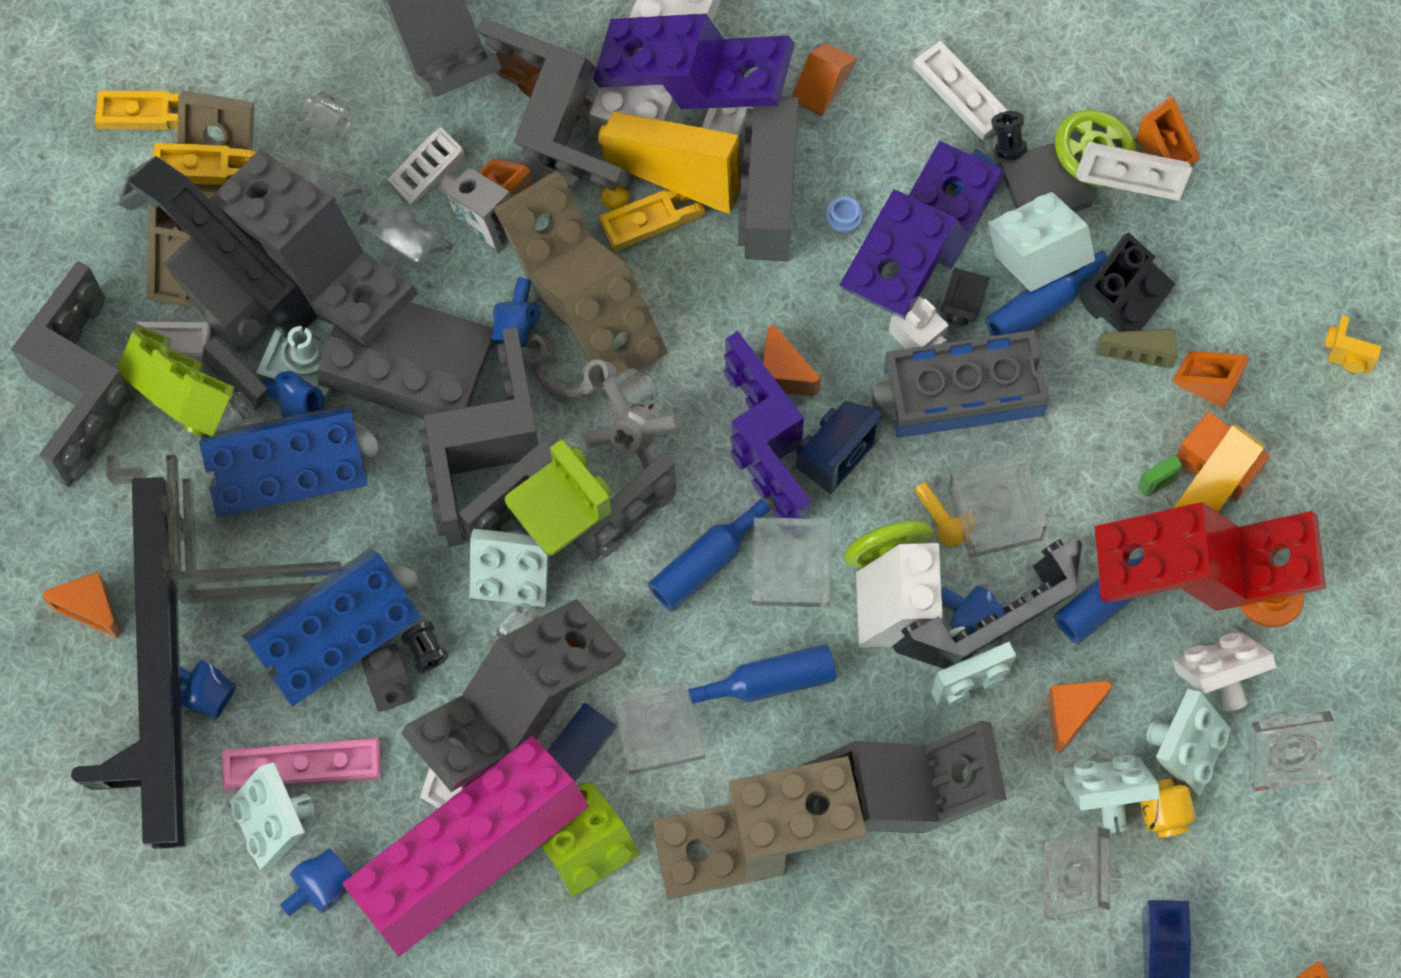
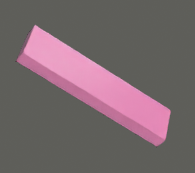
(306, 762)

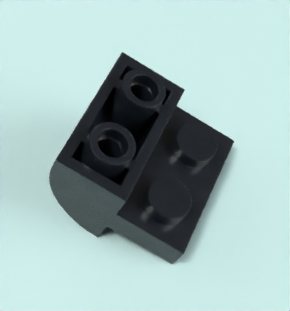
(1126, 286)

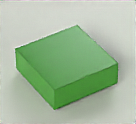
(1160, 476)

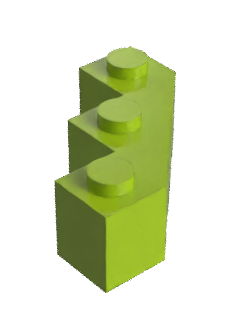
(174, 382)

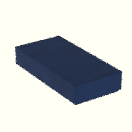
(581, 740)

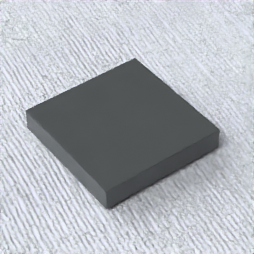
(1040, 173)

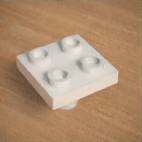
(1224, 667)

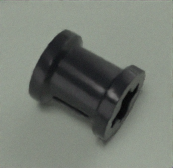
(1016, 121)
(424, 646)

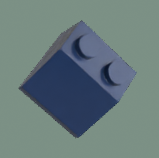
(839, 444)

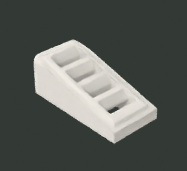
(429, 148)

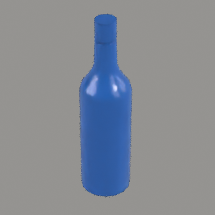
(1035, 307)
(703, 559)
(1088, 612)
(772, 676)

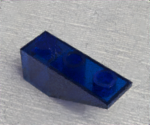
(1166, 939)

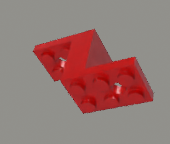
(1209, 557)

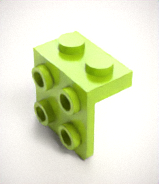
(560, 500)
(590, 844)

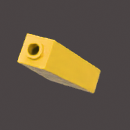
(676, 157)

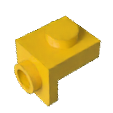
(1352, 353)

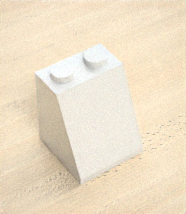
(897, 592)

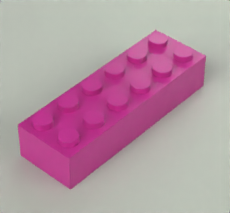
(465, 845)

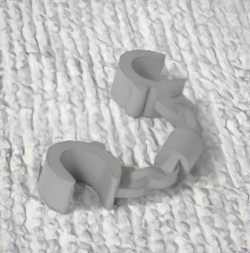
(559, 387)

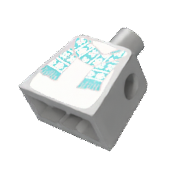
(472, 204)

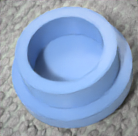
(844, 214)

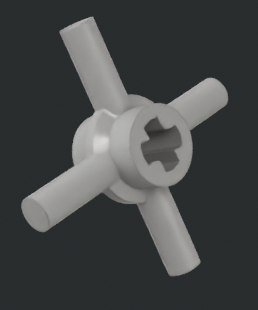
(632, 427)

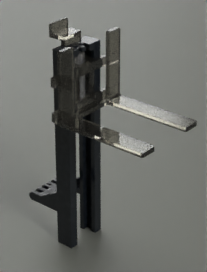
(158, 529)

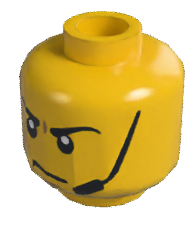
(1171, 812)

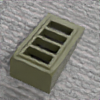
(1144, 346)

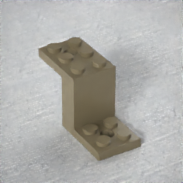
(165, 236)
(580, 277)
(759, 828)

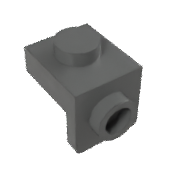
(387, 677)

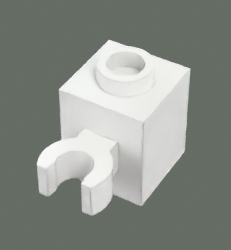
(921, 326)

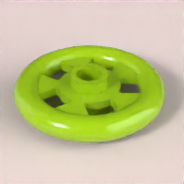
(1082, 122)
(881, 540)

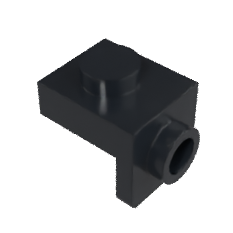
(964, 296)

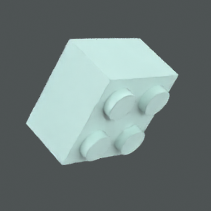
(1041, 241)

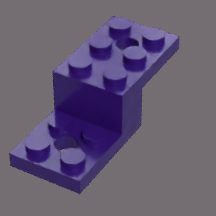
(694, 61)
(922, 229)
(765, 431)

